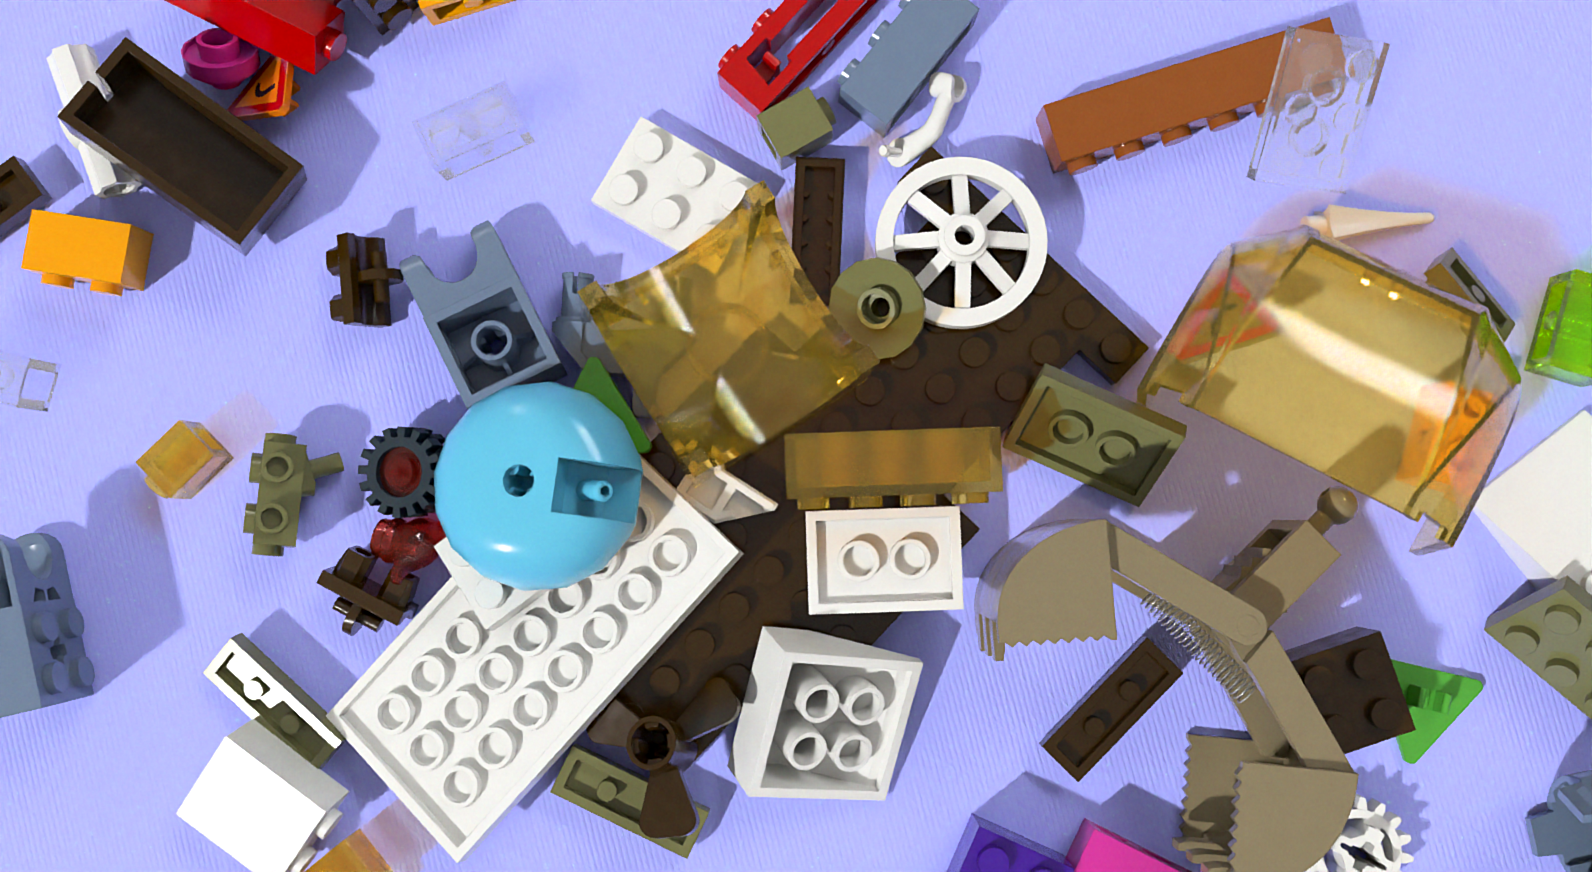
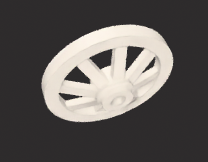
(963, 256)

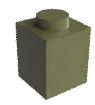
(796, 127)

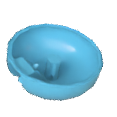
(538, 486)

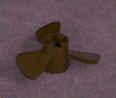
(667, 804)

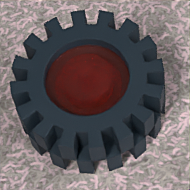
(402, 471)

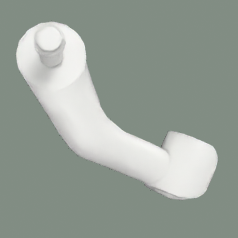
(947, 90)

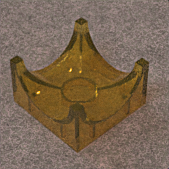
(727, 340)

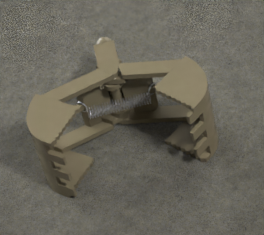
(1246, 801)

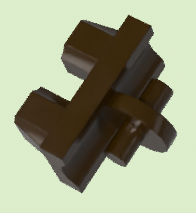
(363, 281)
(363, 599)

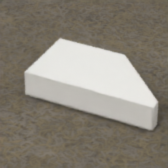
(725, 498)

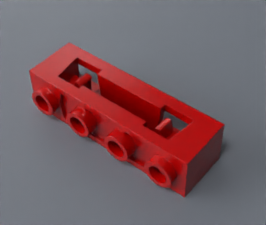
(770, 31)

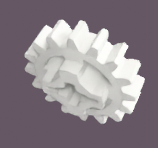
(1366, 829)

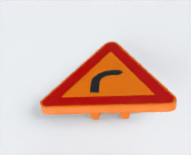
(267, 92)

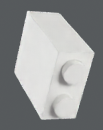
(263, 802)

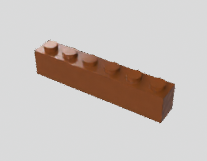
(1162, 104)

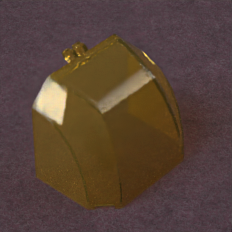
(1347, 372)

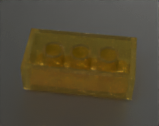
(893, 464)

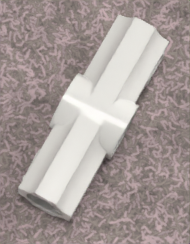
(71, 69)

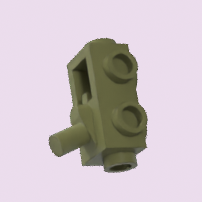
(283, 479)

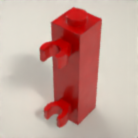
(294, 30)

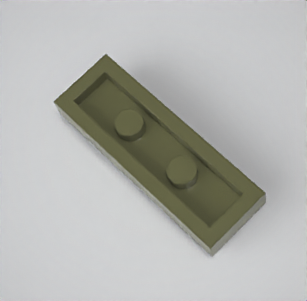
(274, 700)
(614, 795)

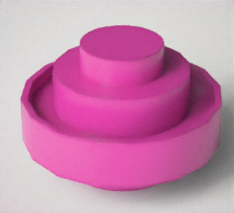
(219, 58)

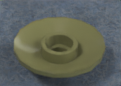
(855, 305)

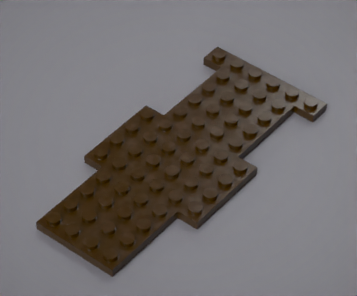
(935, 384)

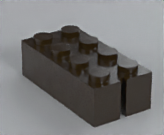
(184, 147)

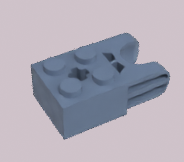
(478, 311)
(39, 628)

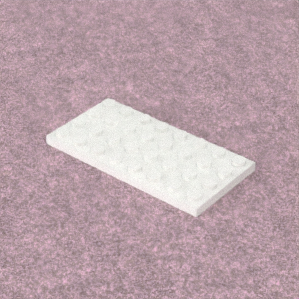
(478, 715)

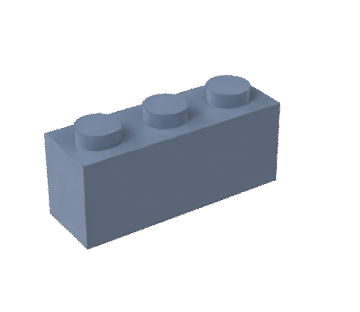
(903, 59)

